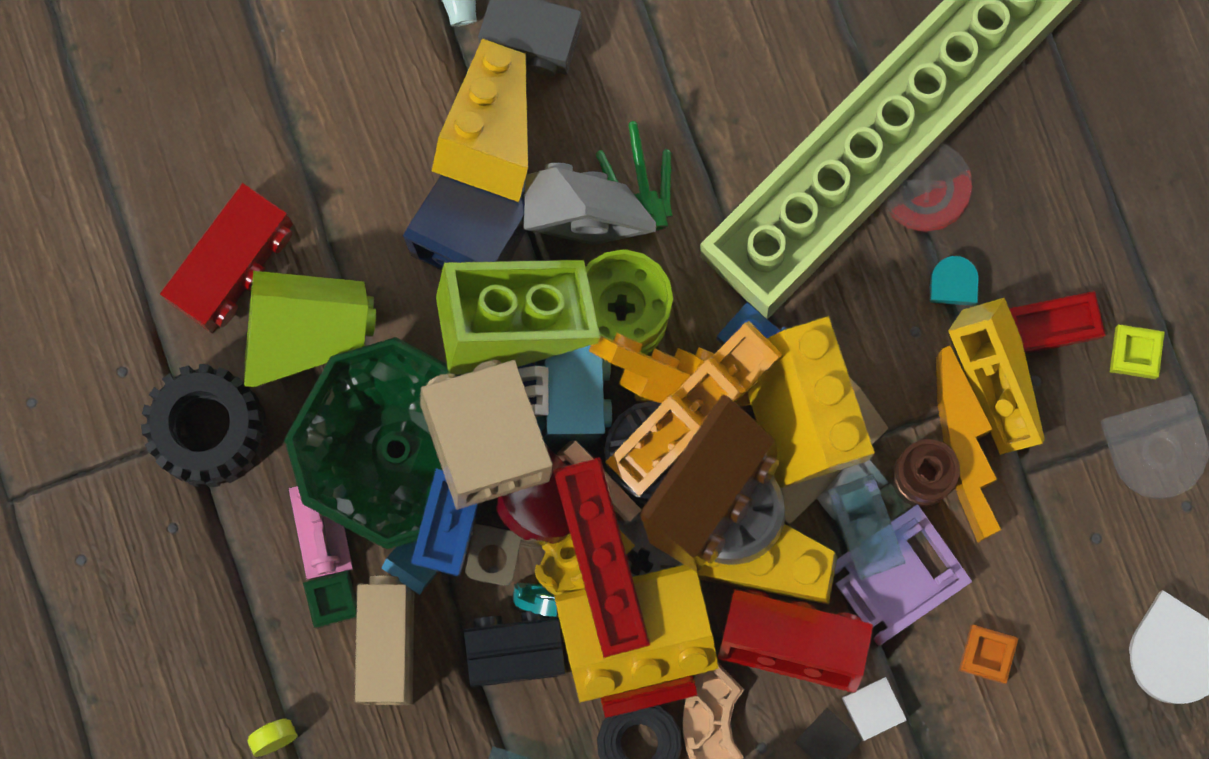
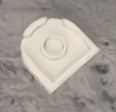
(1171, 652)

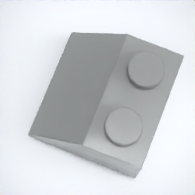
(582, 206)

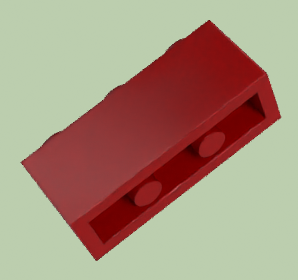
(226, 257)
(795, 640)

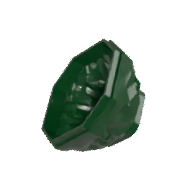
(344, 437)

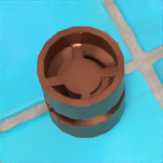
(925, 473)

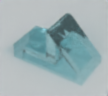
(865, 526)

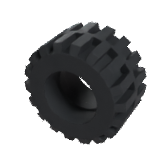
(173, 403)

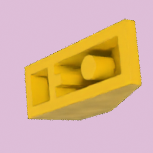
(998, 373)

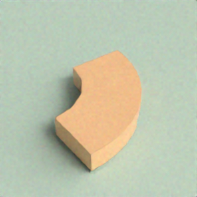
(709, 715)

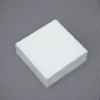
(874, 709)

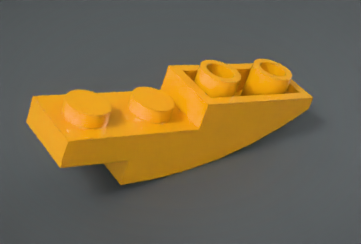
(653, 375)

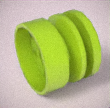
(637, 285)

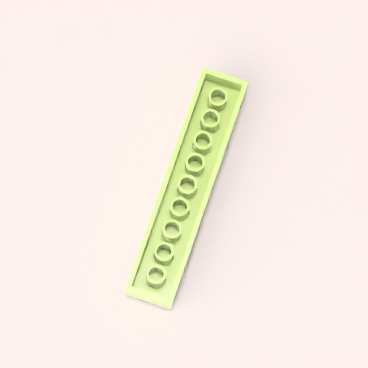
(873, 143)

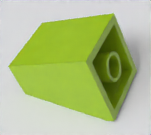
(302, 323)

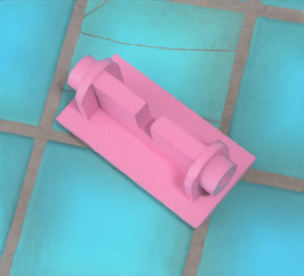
(320, 539)

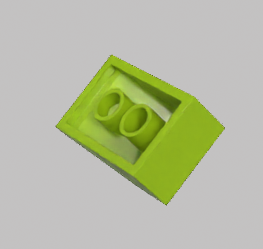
(514, 311)

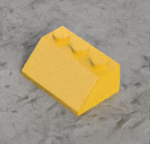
(810, 406)
(674, 624)

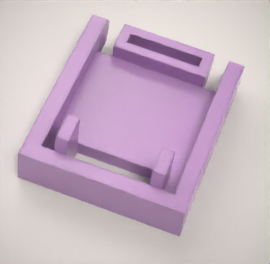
(907, 590)

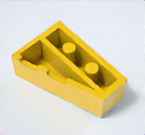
(791, 568)

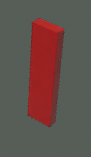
(601, 557)

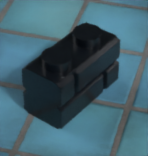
(514, 650)

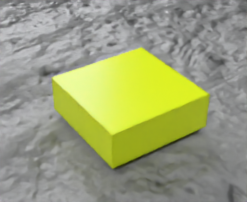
(1137, 351)

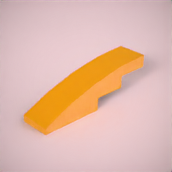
(674, 423)
(961, 427)

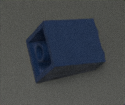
(465, 225)

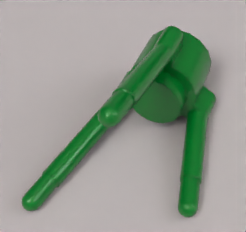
(658, 208)

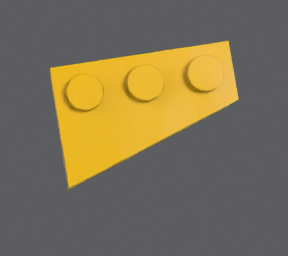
(487, 124)

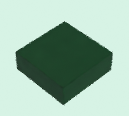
(331, 599)

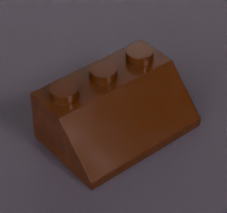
(710, 485)

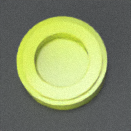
(272, 737)

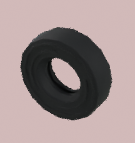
(654, 717)

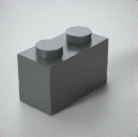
(536, 28)

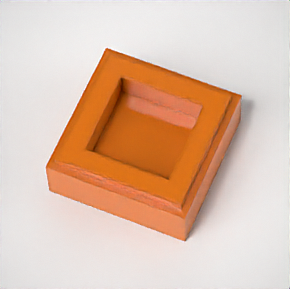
(988, 654)

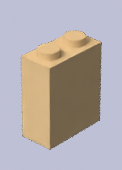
(485, 433)
(384, 642)

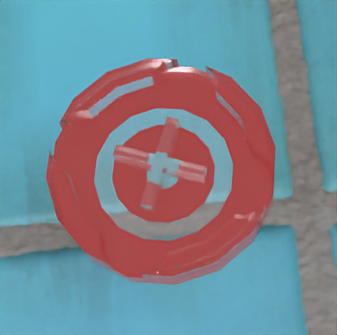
(933, 193)

